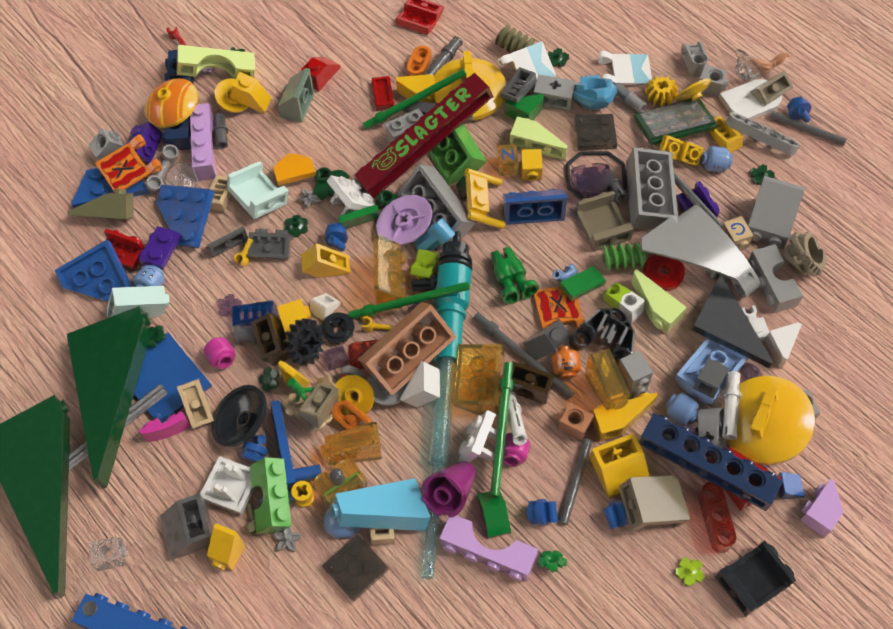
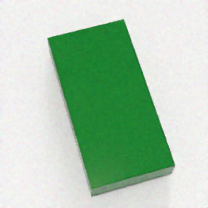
(359, 216)
(582, 283)

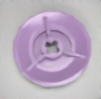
(405, 219)

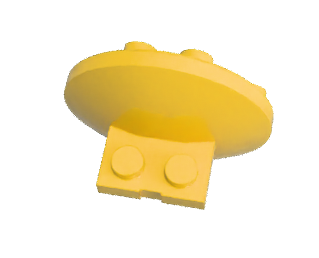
(486, 71)
(772, 420)

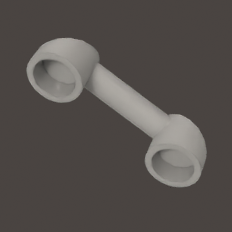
(169, 156)

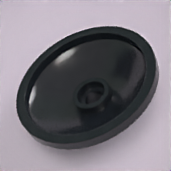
(239, 416)

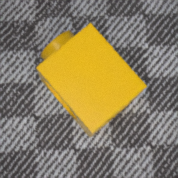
(531, 164)

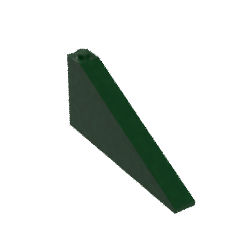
(106, 372)
(37, 481)

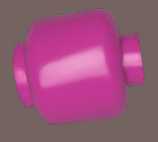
(219, 353)
(515, 454)

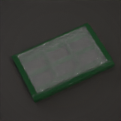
(675, 121)

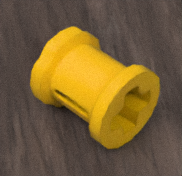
(303, 487)

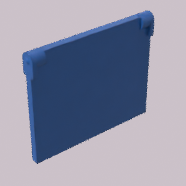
(170, 368)

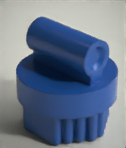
(799, 109)
(336, 236)
(254, 451)
(542, 512)
(616, 514)

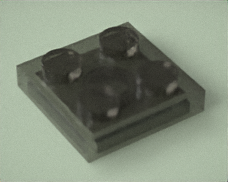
(595, 132)
(355, 567)

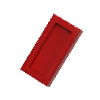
(382, 93)

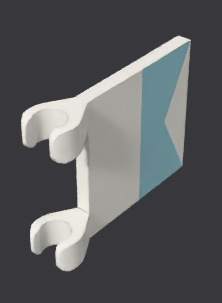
(531, 58)
(627, 68)

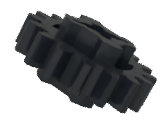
(304, 341)

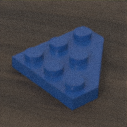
(185, 211)
(94, 272)

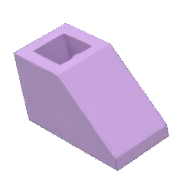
(824, 511)

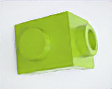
(425, 264)

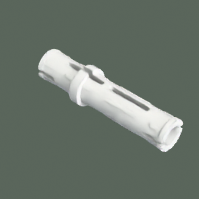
(731, 400)
(515, 421)

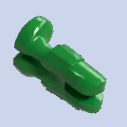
(512, 269)

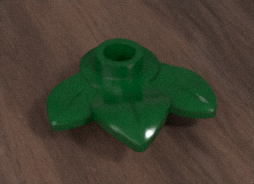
(322, 188)

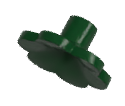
(296, 225)

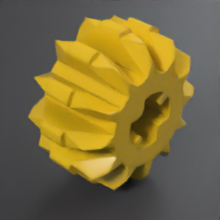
(661, 90)

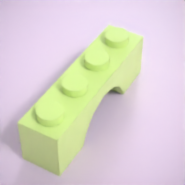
(194, 59)

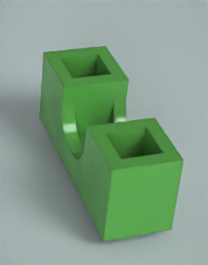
(274, 511)

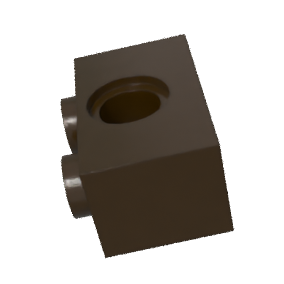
(269, 338)
(532, 382)

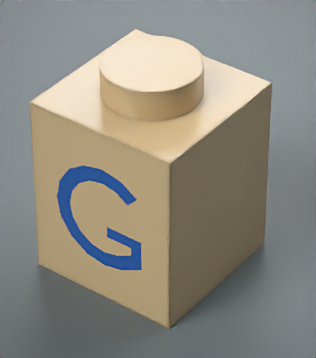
(738, 232)

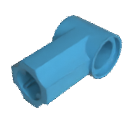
(437, 234)

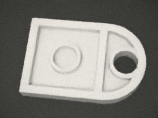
(744, 103)

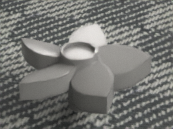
(308, 197)
(287, 539)

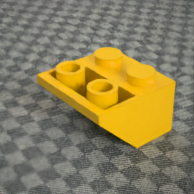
(618, 462)

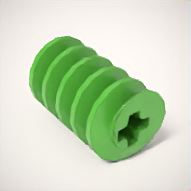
(623, 255)

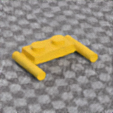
(478, 197)

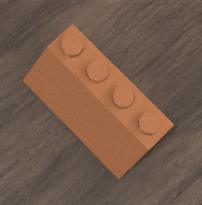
(400, 351)

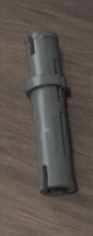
(447, 53)

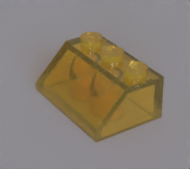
(388, 270)
(479, 377)

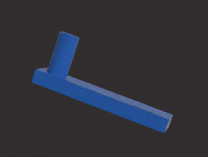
(292, 475)

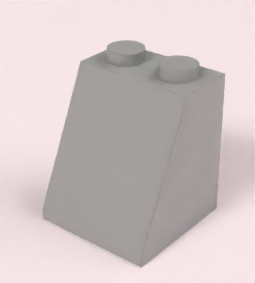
(774, 211)

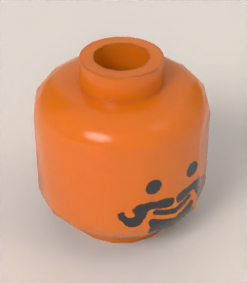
(566, 362)

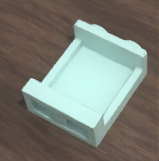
(256, 190)

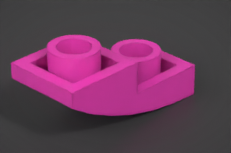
(155, 430)

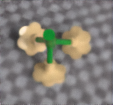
(295, 400)

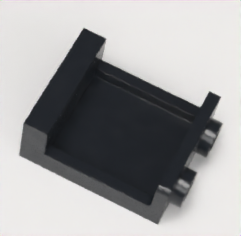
(756, 578)

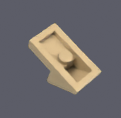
(195, 403)

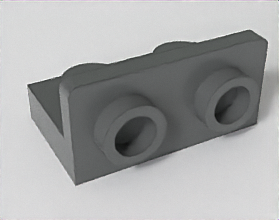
(270, 244)

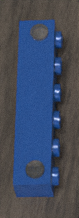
(97, 613)

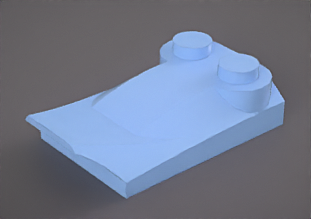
(690, 371)

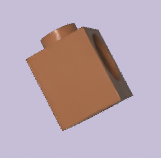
(575, 430)

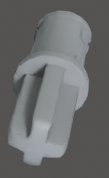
(630, 98)

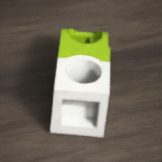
(624, 300)

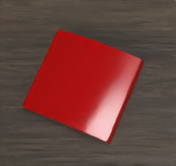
(420, 15)

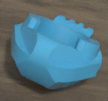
(594, 92)

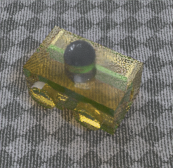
(342, 478)

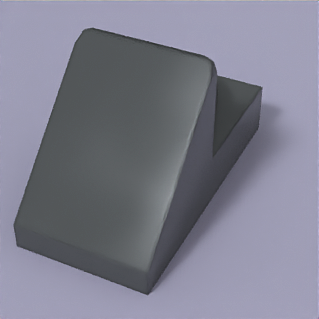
(546, 340)

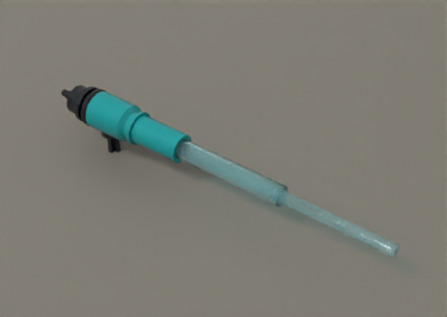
(453, 268)

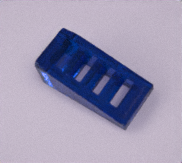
(254, 308)

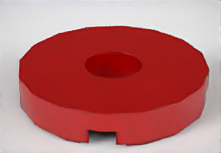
(666, 282)

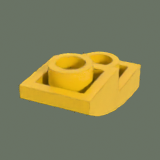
(682, 151)

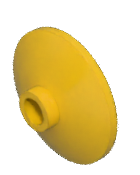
(693, 91)
(222, 95)
(354, 383)

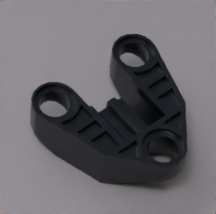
(624, 341)

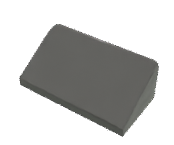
(227, 242)

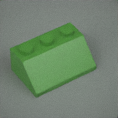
(457, 154)

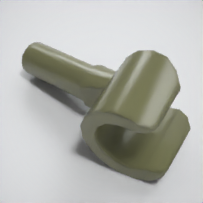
(251, 525)

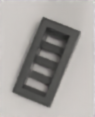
(521, 74)

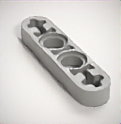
(762, 133)

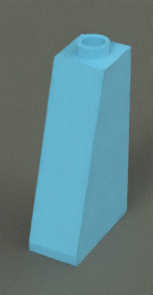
(383, 507)

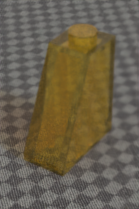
(606, 380)
(359, 443)

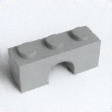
(779, 293)

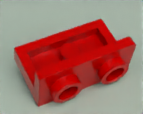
(126, 248)

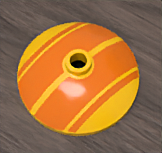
(171, 103)

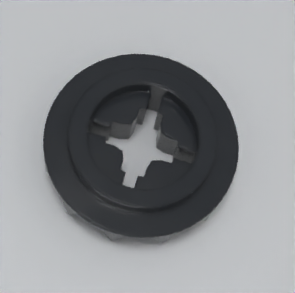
(335, 320)

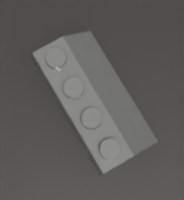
(429, 184)
(650, 187)

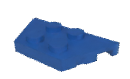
(95, 185)

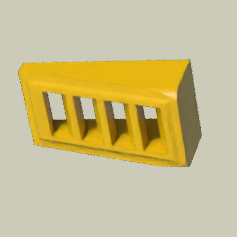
(734, 139)
(289, 372)

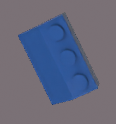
(534, 206)

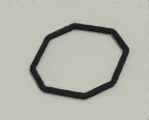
(593, 153)

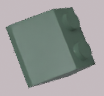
(296, 96)

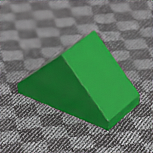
(527, 107)
(494, 514)

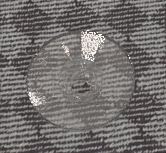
(181, 173)

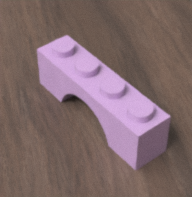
(201, 142)
(515, 560)

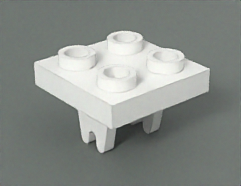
(350, 193)
(478, 432)
(228, 486)

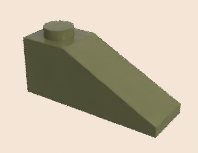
(111, 205)

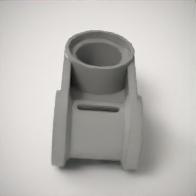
(694, 58)
(711, 425)

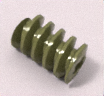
(507, 39)

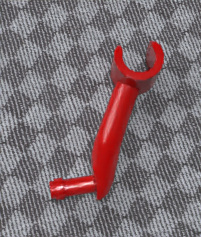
(175, 35)

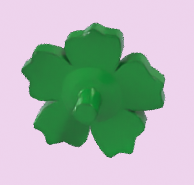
(552, 560)

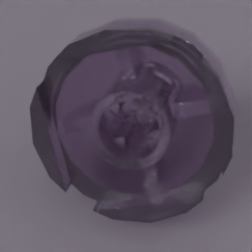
(592, 179)

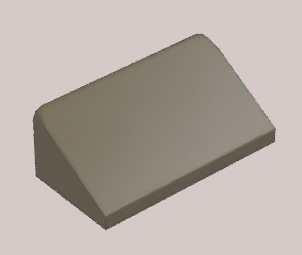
(772, 88)
(319, 404)

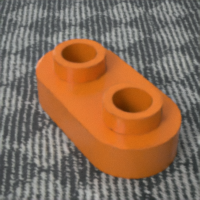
(417, 64)
(353, 417)

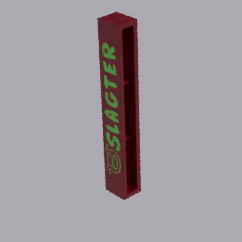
(424, 135)

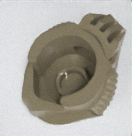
(804, 254)

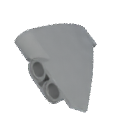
(702, 242)

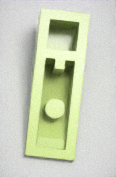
(531, 135)
(660, 306)

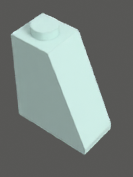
(150, 299)

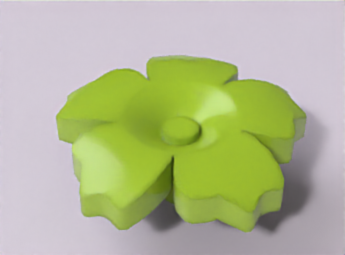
(690, 571)

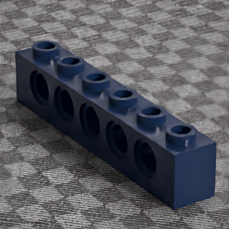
(180, 134)
(715, 473)

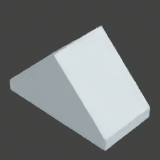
(781, 342)
(423, 386)

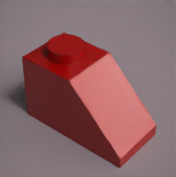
(321, 71)

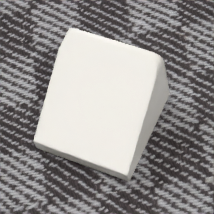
(323, 306)

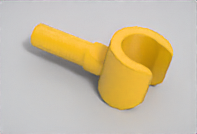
(245, 260)
(371, 326)

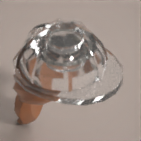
(753, 69)

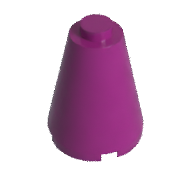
(449, 489)

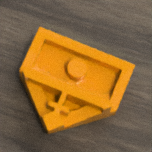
(293, 168)

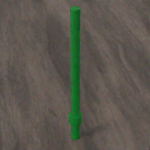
(381, 116)
(371, 310)
(506, 386)

